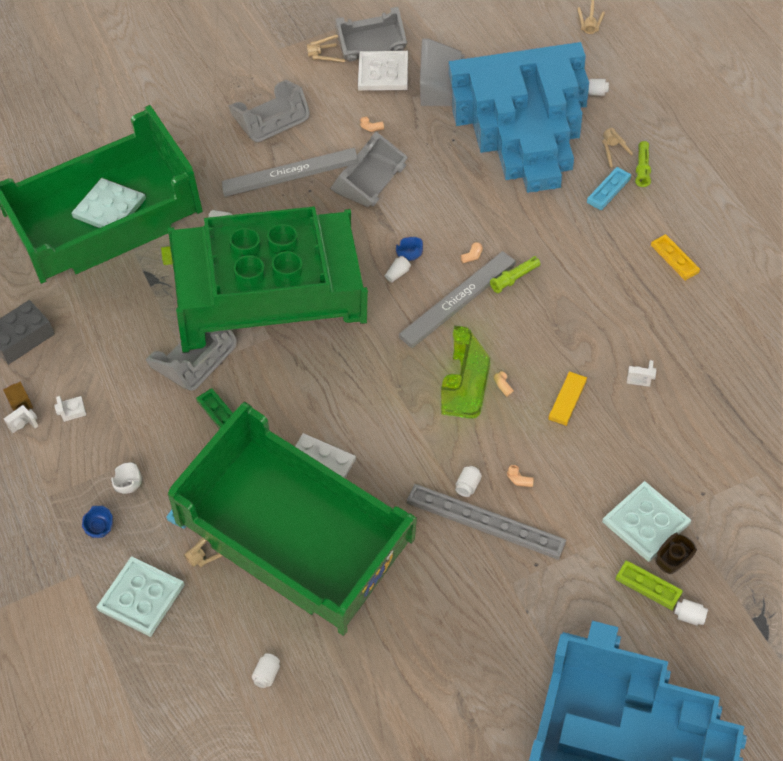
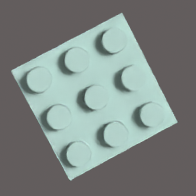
(107, 203)
(646, 520)
(140, 596)

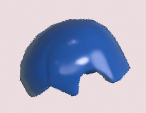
(410, 248)
(97, 522)

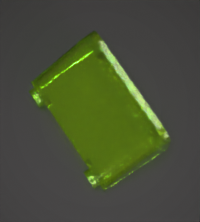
(464, 393)

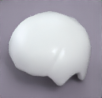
(126, 478)

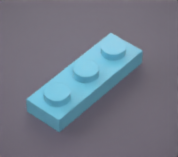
(609, 188)

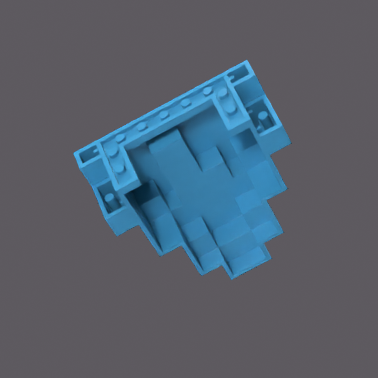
(524, 108)
(623, 709)

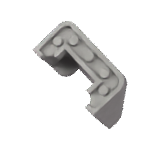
(371, 34)
(434, 73)
(275, 115)
(375, 168)
(194, 367)

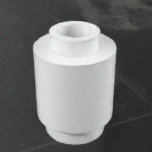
(598, 87)
(468, 481)
(691, 612)
(266, 670)

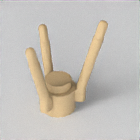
(590, 25)
(314, 49)
(612, 138)
(196, 554)

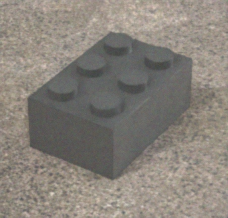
(22, 331)

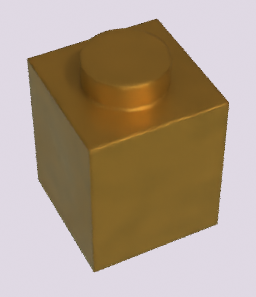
(17, 396)

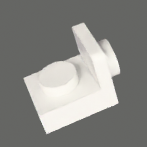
(640, 375)
(70, 408)
(19, 418)

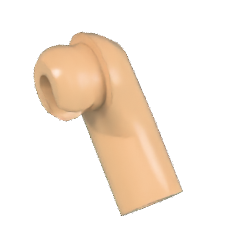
(371, 127)
(474, 254)
(500, 379)
(519, 480)

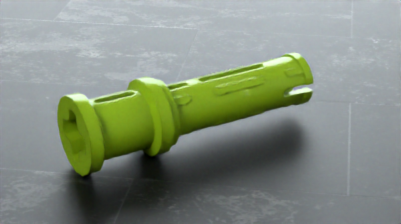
(643, 169)
(508, 277)

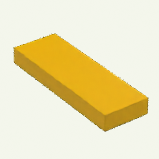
(675, 257)
(567, 398)

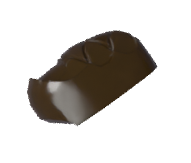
(675, 553)

